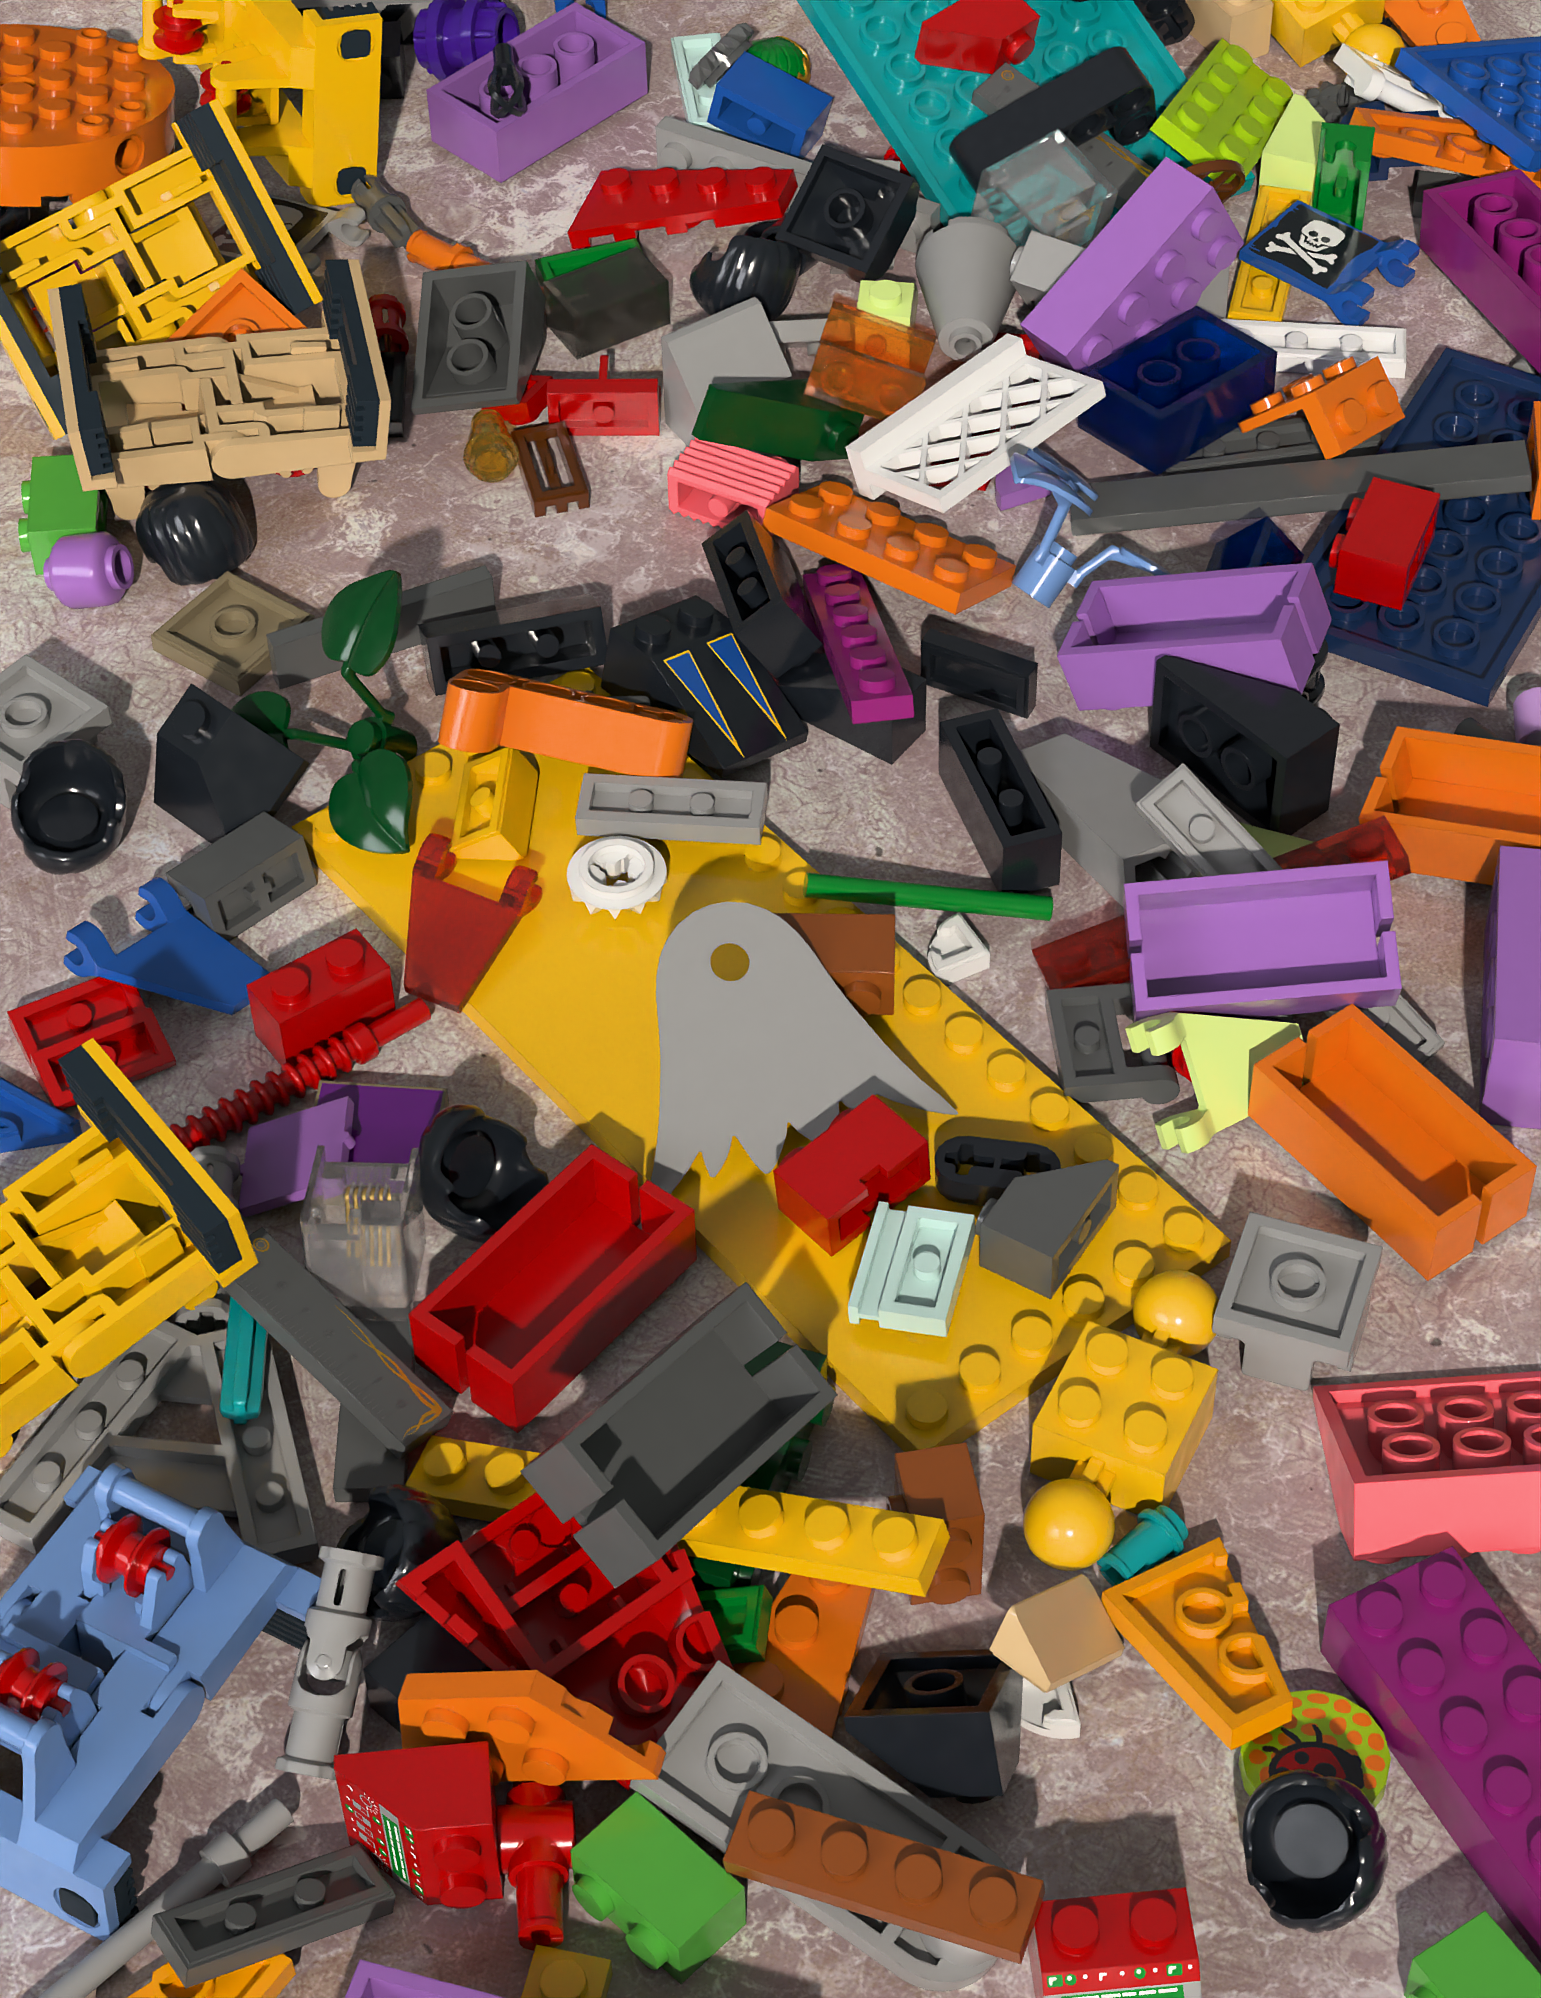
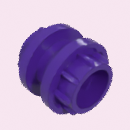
(460, 32)

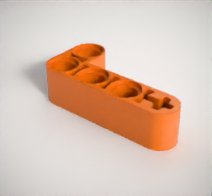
(563, 723)

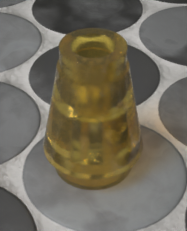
(490, 448)

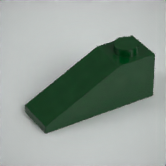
(776, 420)

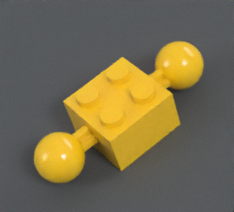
(1318, 26)
(1121, 1421)

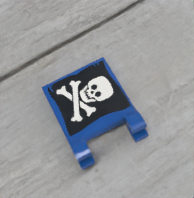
(1329, 259)

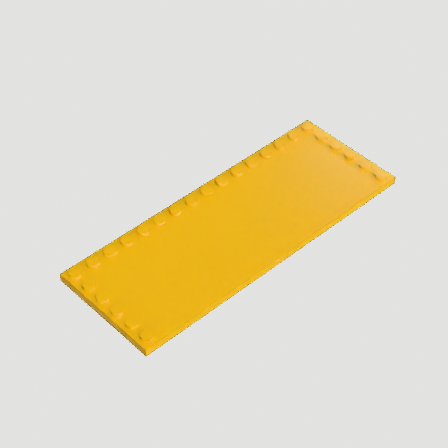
(581, 1021)

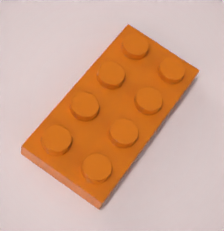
(890, 547)

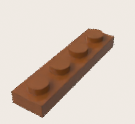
(885, 1876)

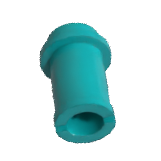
(1153, 1539)

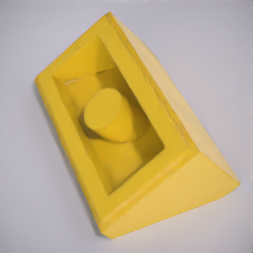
(495, 807)

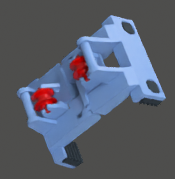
(168, 1612)

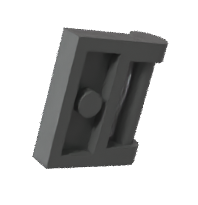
(1091, 1049)

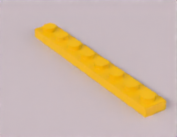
(746, 1529)

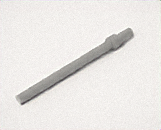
(220, 1862)

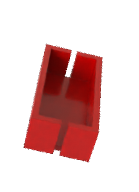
(553, 1287)

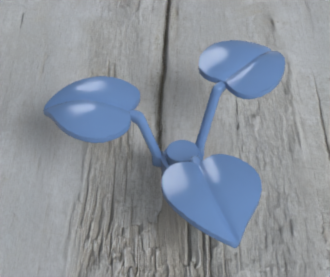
(1050, 563)

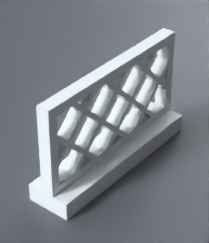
(969, 401)

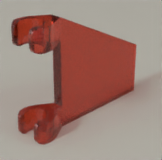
(456, 931)

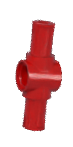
(534, 1850)

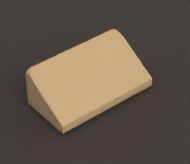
(1057, 1635)

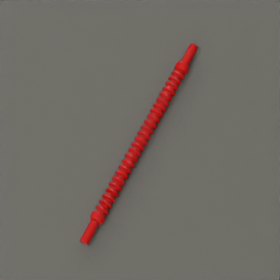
(358, 1044)

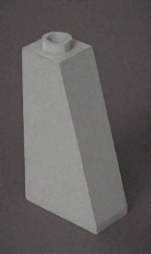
(1096, 811)

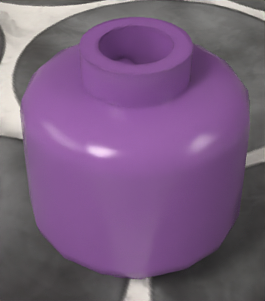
(88, 570)

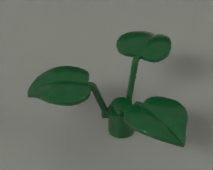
(376, 799)

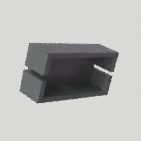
(678, 1436)

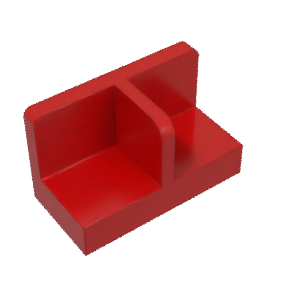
(605, 405)

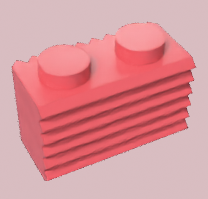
(725, 480)

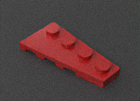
(679, 200)

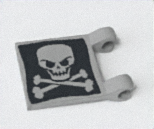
(306, 227)

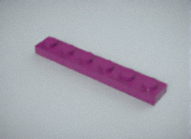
(857, 645)

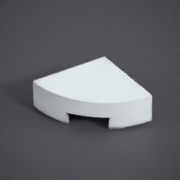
(956, 951)
(1050, 1713)

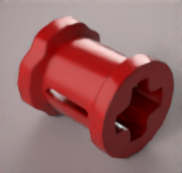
(394, 336)

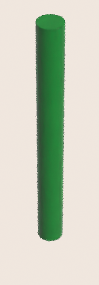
(928, 896)

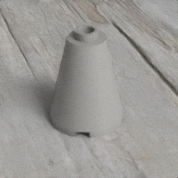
(966, 283)

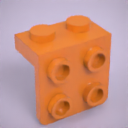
(1341, 408)

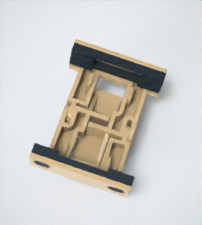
(249, 403)

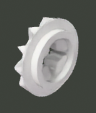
(610, 859)

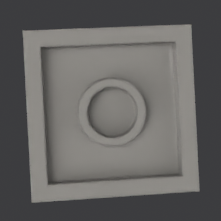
(38, 710)
(1296, 1299)

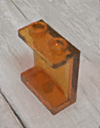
(868, 362)

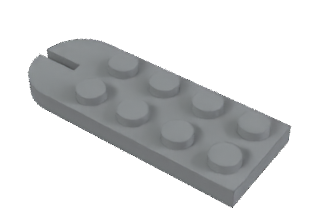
(745, 1740)

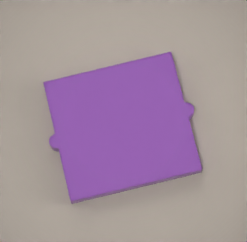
(284, 1150)

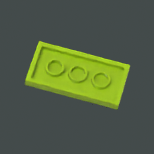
(1224, 110)

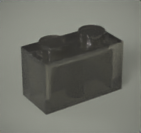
(606, 303)

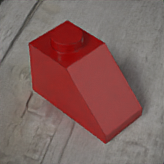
(978, 35)

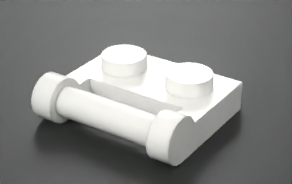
(1380, 81)

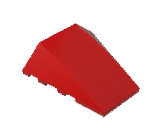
(536, 1601)

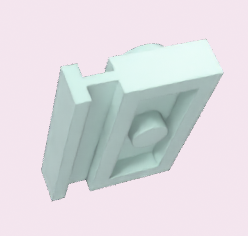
(912, 1269)

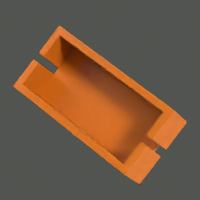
(1457, 801)
(1391, 1141)

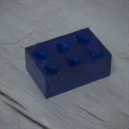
(1178, 389)

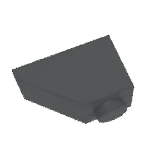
(1046, 1223)

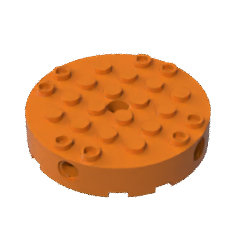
(77, 112)

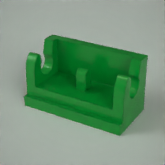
(1343, 171)

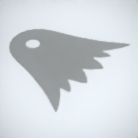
(759, 1047)

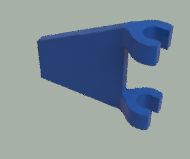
(175, 960)

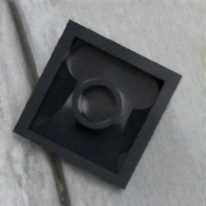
(851, 214)

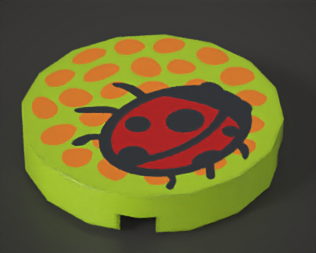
(1324, 1737)

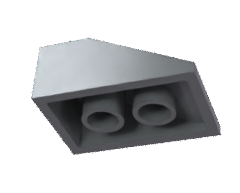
(476, 337)

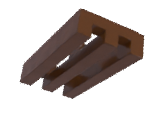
(556, 495)

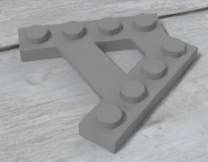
(246, 1477)

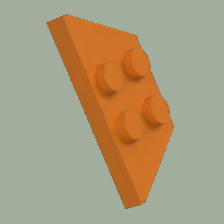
(530, 1726)

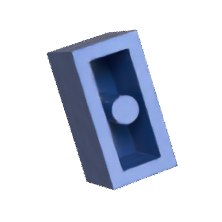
(769, 107)

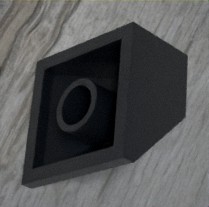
(219, 767)
(942, 1720)

